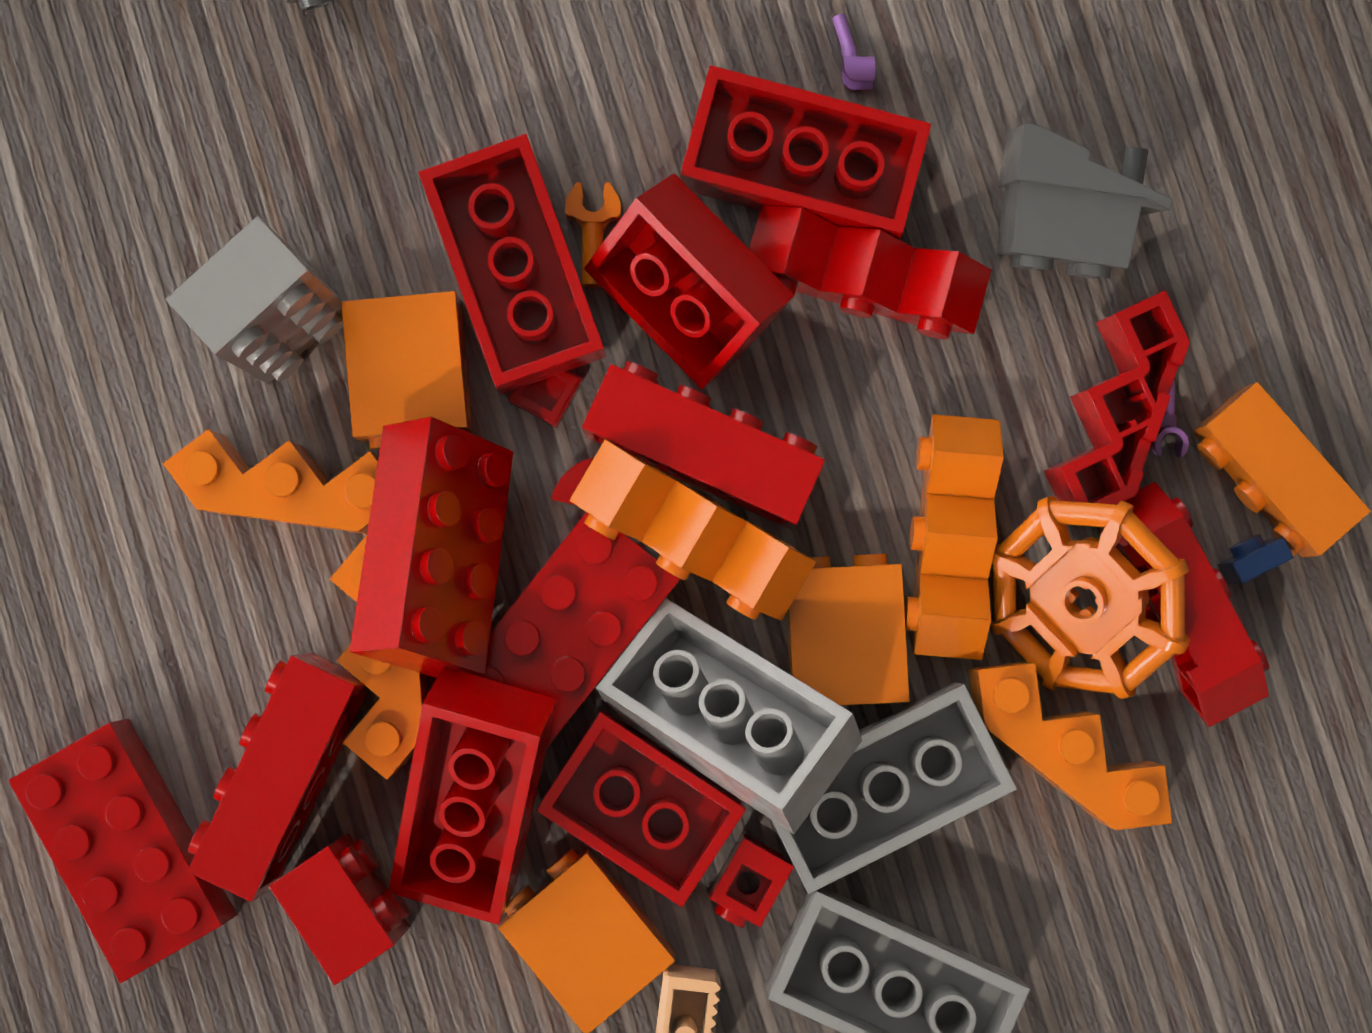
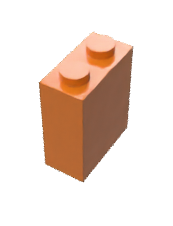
(405, 362)
(851, 632)
(585, 938)

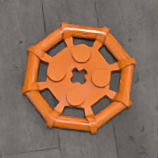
(1118, 590)

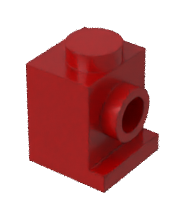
(754, 905)

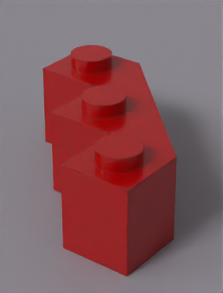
(871, 271)
(1126, 409)
(1221, 664)

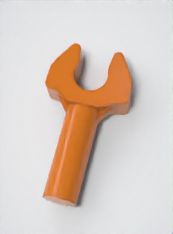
(592, 223)

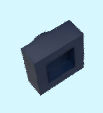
(1253, 558)

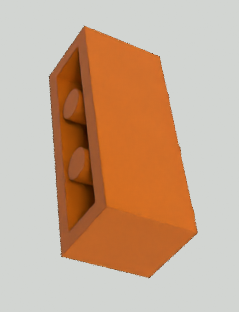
(1279, 472)

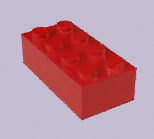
(803, 150)
(512, 264)
(704, 446)
(432, 548)
(577, 619)
(278, 775)
(471, 794)
(121, 848)

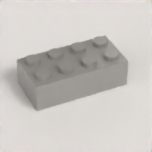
(259, 304)
(731, 715)
(899, 785)
(886, 977)

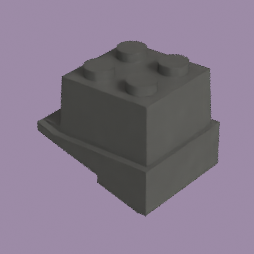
(1068, 206)

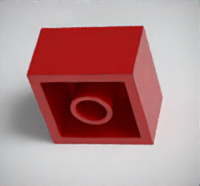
(342, 907)

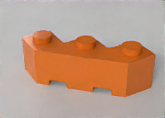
(277, 489)
(691, 532)
(954, 536)
(390, 728)
(1068, 750)

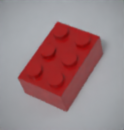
(687, 280)
(642, 808)

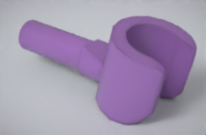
(857, 71)
(1169, 426)

